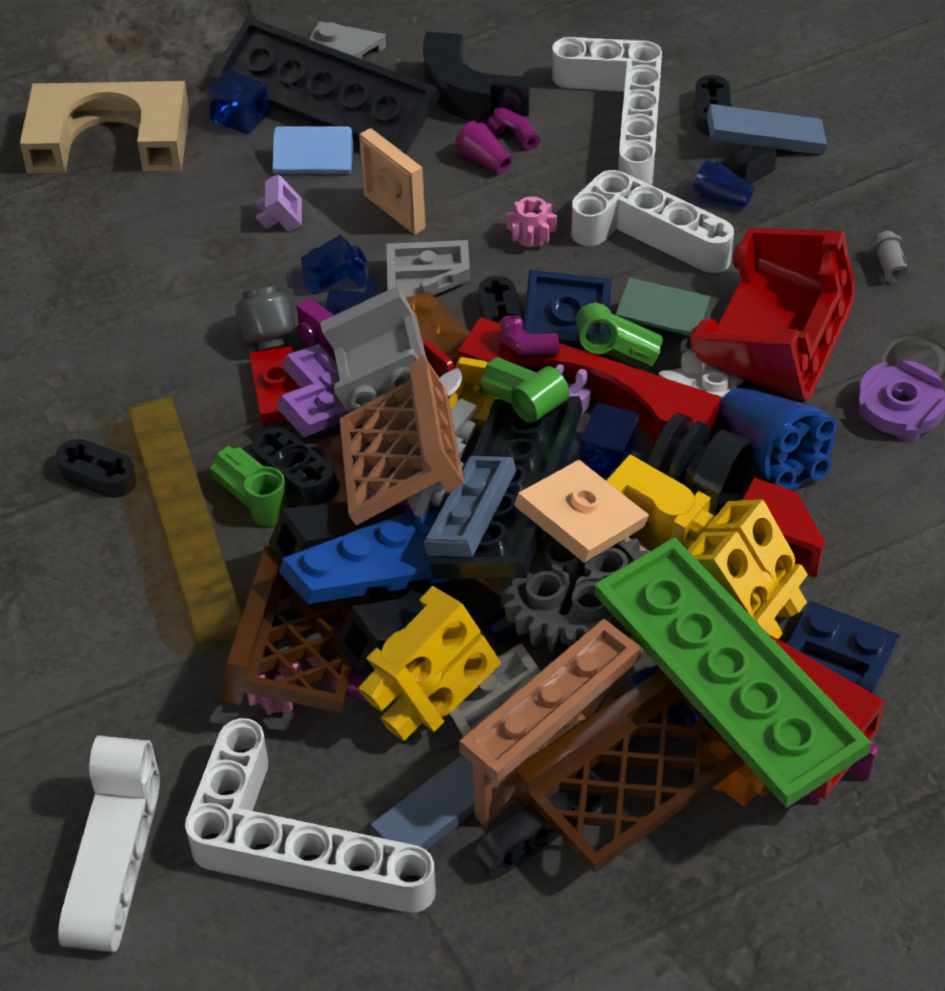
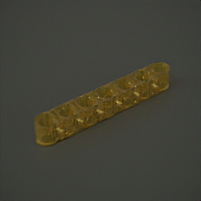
(185, 521)

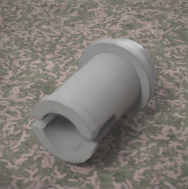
(888, 250)

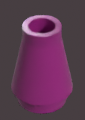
(480, 145)

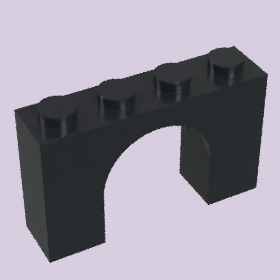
(366, 624)

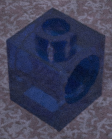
(238, 101)
(608, 439)

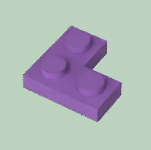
(315, 403)

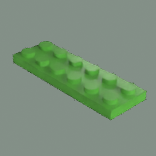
(732, 671)

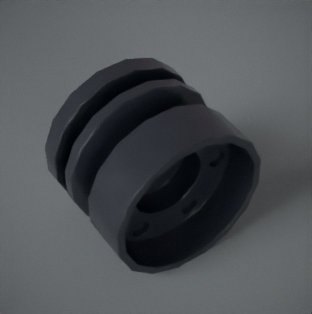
(712, 468)

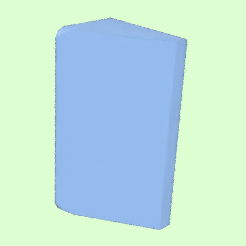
(312, 150)

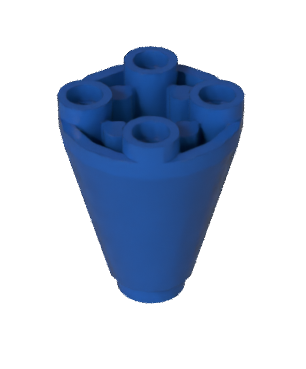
(788, 436)

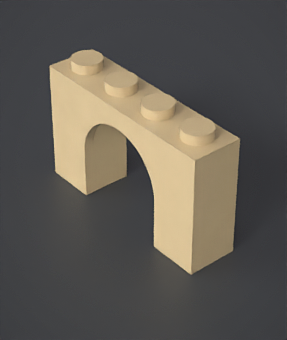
(64, 110)

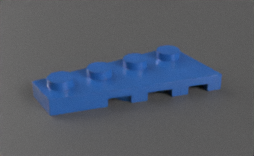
(374, 556)

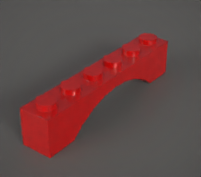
(611, 381)

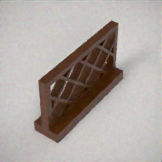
(266, 600)
(598, 741)

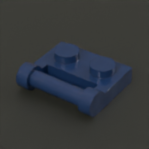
(846, 643)

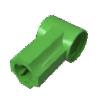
(620, 337)
(527, 391)
(254, 485)

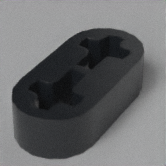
(704, 86)
(507, 292)
(94, 471)

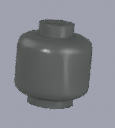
(264, 317)

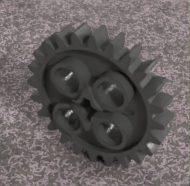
(544, 597)

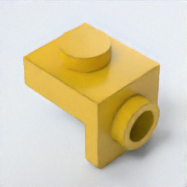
(472, 389)

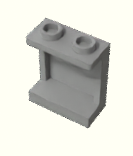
(373, 347)

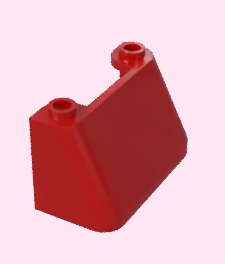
(784, 311)

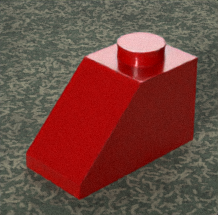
(793, 522)

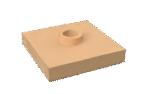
(392, 181)
(581, 510)

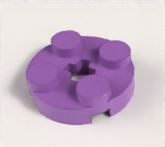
(897, 417)

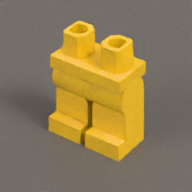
(670, 504)
(752, 562)
(428, 666)

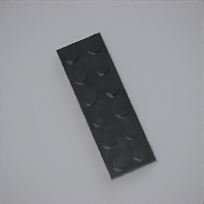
(329, 84)
(537, 452)

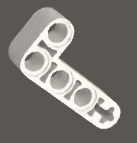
(652, 216)
(112, 844)

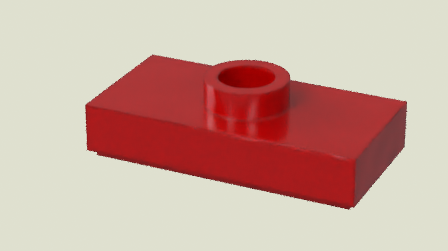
(271, 381)

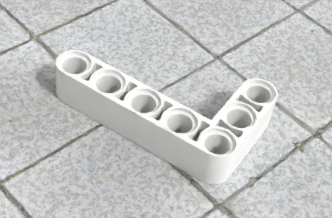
(618, 66)
(293, 839)

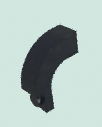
(465, 90)

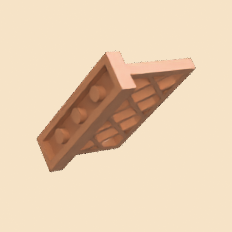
(429, 430)
(543, 711)

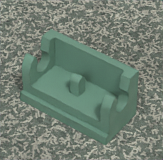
(663, 306)

